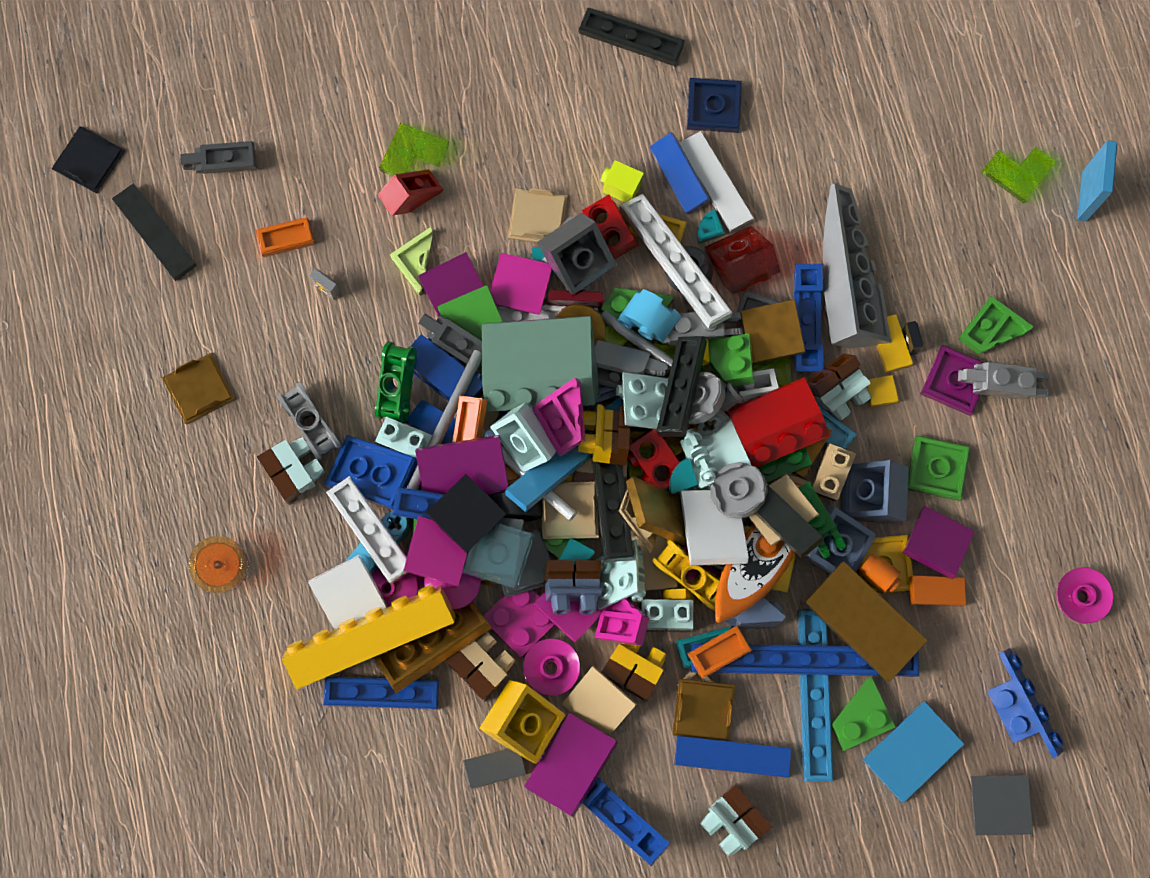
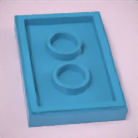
(1097, 180)
(913, 752)

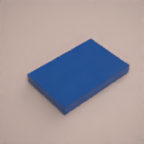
(373, 469)

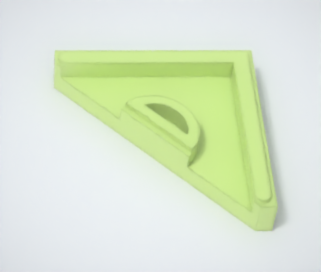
(414, 257)

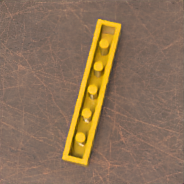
(368, 636)

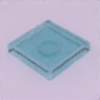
(500, 556)

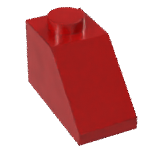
(409, 191)

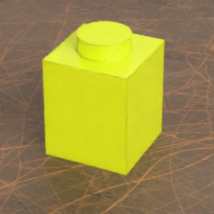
(621, 181)

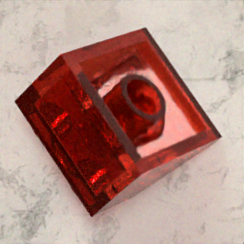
(743, 259)

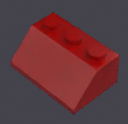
(779, 422)

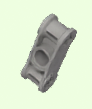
(319, 435)

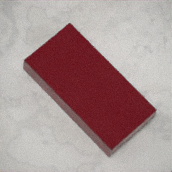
(565, 298)

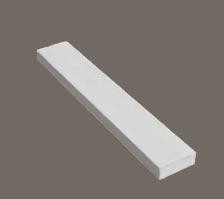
(676, 261)

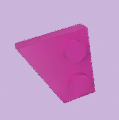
(563, 417)
(622, 623)

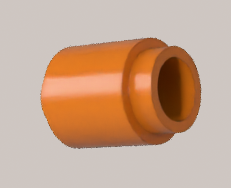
(880, 574)

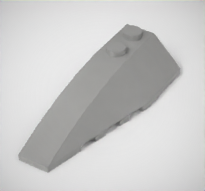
(848, 277)

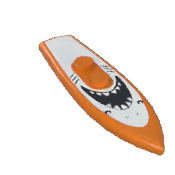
(748, 583)

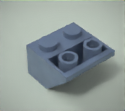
(761, 615)

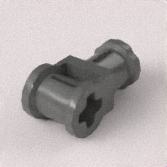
(732, 397)

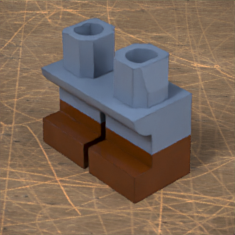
(572, 583)

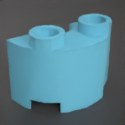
(649, 315)

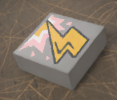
(324, 283)

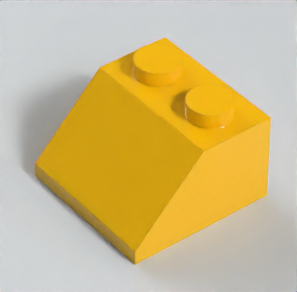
(522, 721)

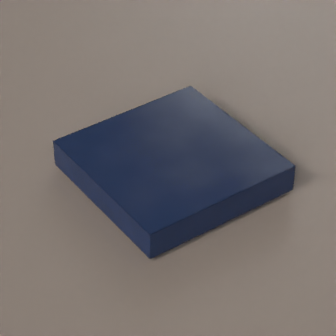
(714, 105)

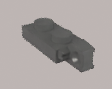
(221, 158)
(452, 337)

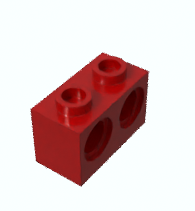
(614, 225)
(660, 455)

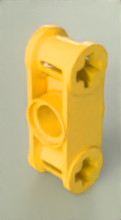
(676, 563)

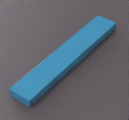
(546, 476)
(815, 706)

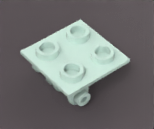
(642, 399)
(713, 451)
(622, 579)

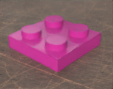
(519, 621)

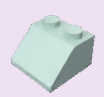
(524, 437)

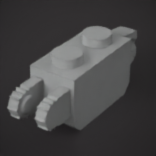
(692, 325)
(616, 359)
(1005, 380)

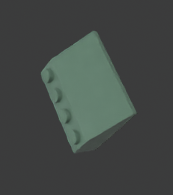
(535, 359)

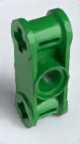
(398, 364)

